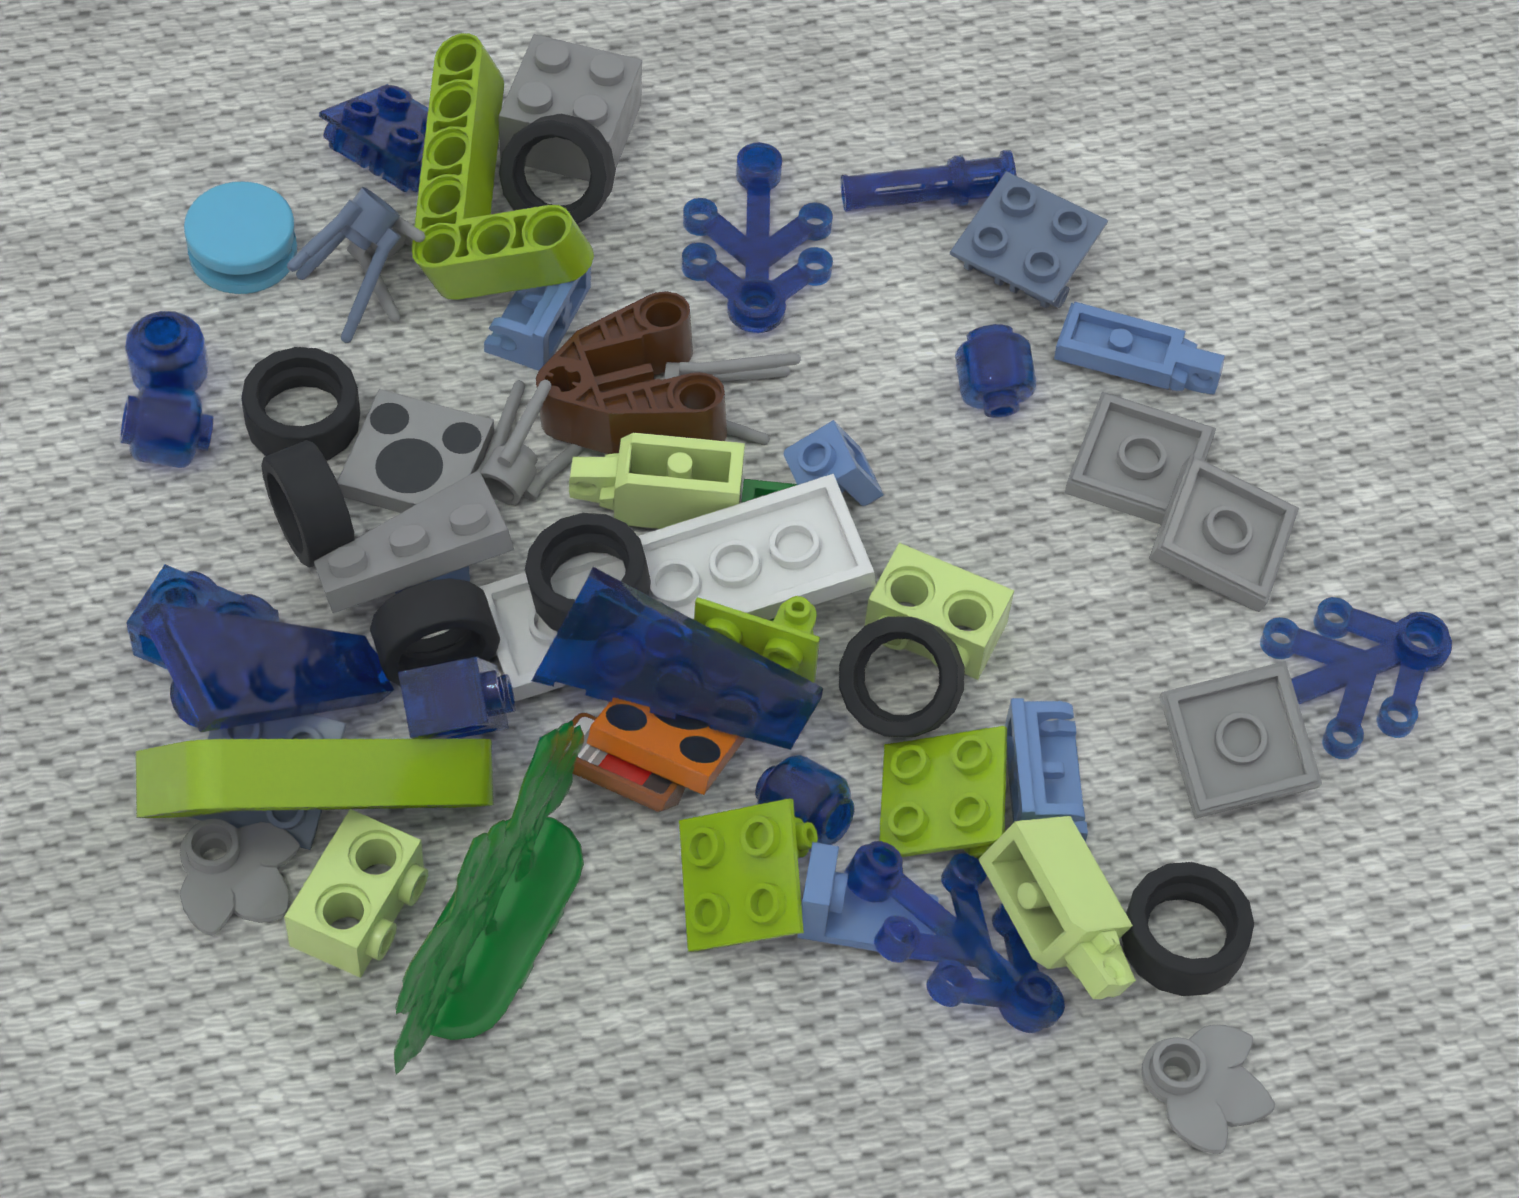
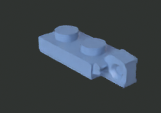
(1136, 350)

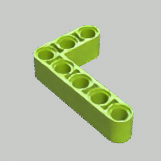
(465, 245)
(311, 775)

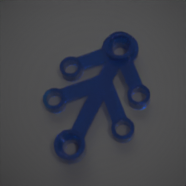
(757, 249)
(1358, 668)
(1016, 986)

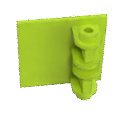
(785, 640)
(945, 792)
(743, 874)

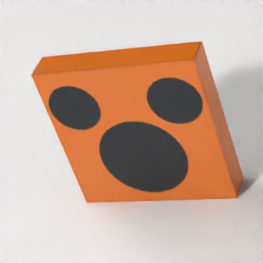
(672, 748)

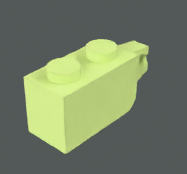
(661, 479)
(1061, 902)

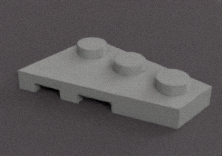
(417, 545)

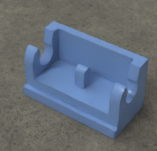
(536, 322)
(1043, 762)

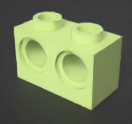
(946, 599)
(343, 889)

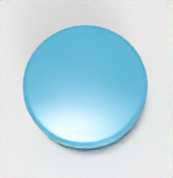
(240, 237)

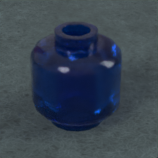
(167, 351)
(995, 370)
(165, 426)
(817, 794)

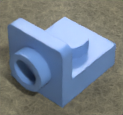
(836, 453)

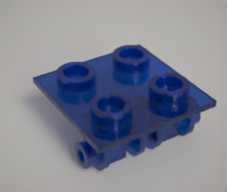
(380, 132)

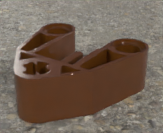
(608, 386)

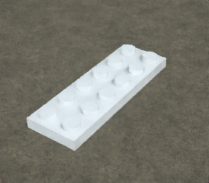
(737, 557)

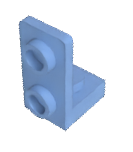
(838, 915)

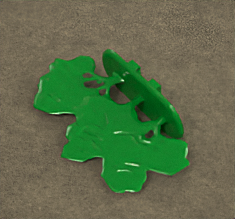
(500, 912)

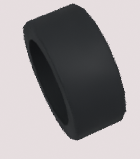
(565, 127)
(295, 369)
(307, 501)
(575, 537)
(429, 609)
(853, 676)
(1198, 885)

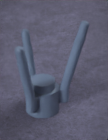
(363, 222)

